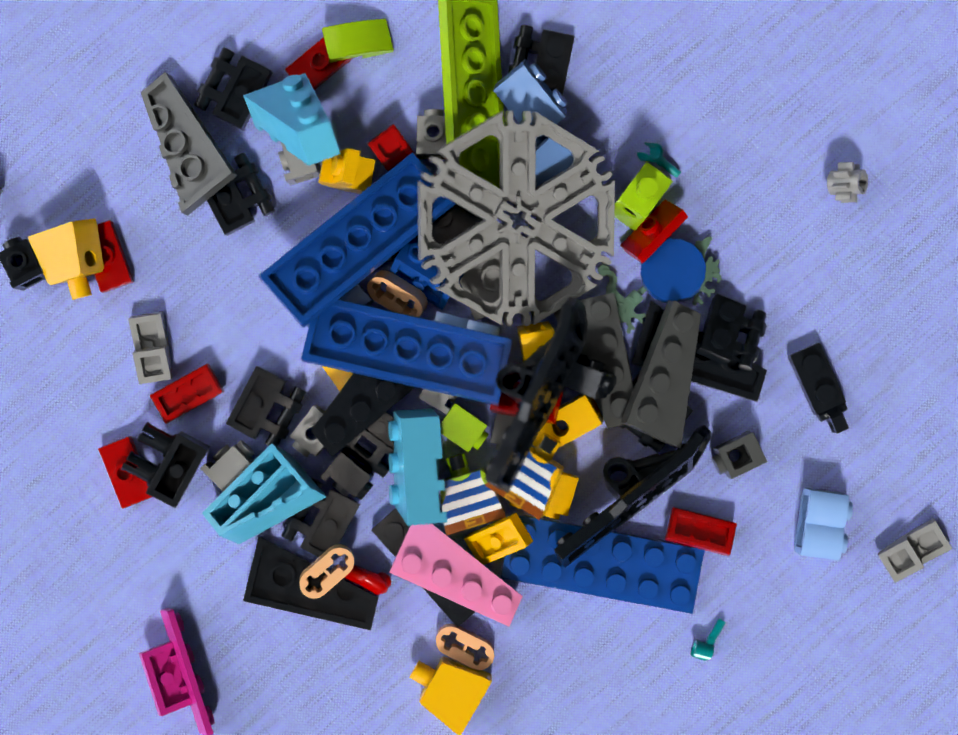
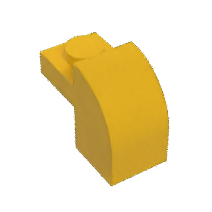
(347, 171)

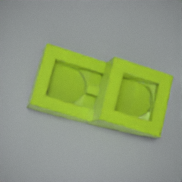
(357, 39)

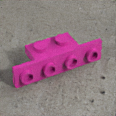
(172, 675)

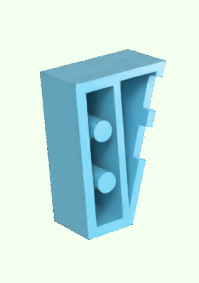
(295, 118)
(416, 466)
(262, 496)

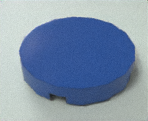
(674, 271)

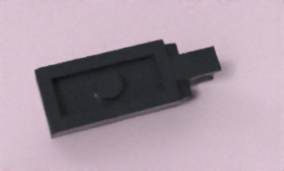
(820, 386)

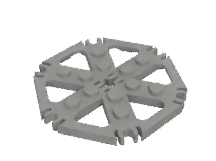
(518, 188)

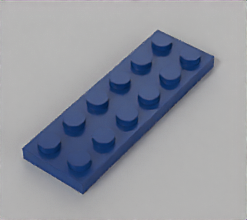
(351, 243)
(407, 351)
(614, 568)

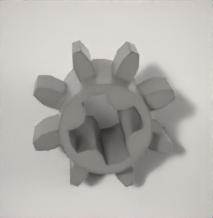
(847, 182)

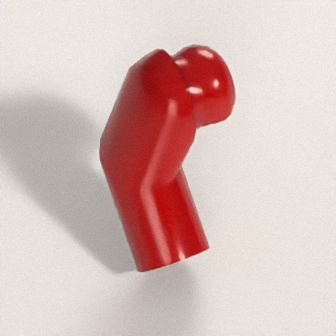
(369, 580)

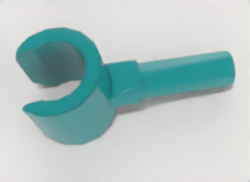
(656, 156)
(705, 650)

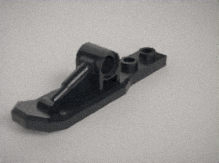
(540, 387)
(644, 483)

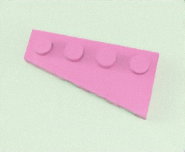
(448, 570)

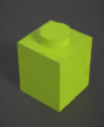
(463, 428)

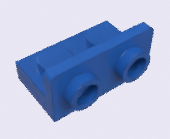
(409, 269)

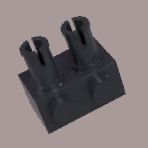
(181, 461)

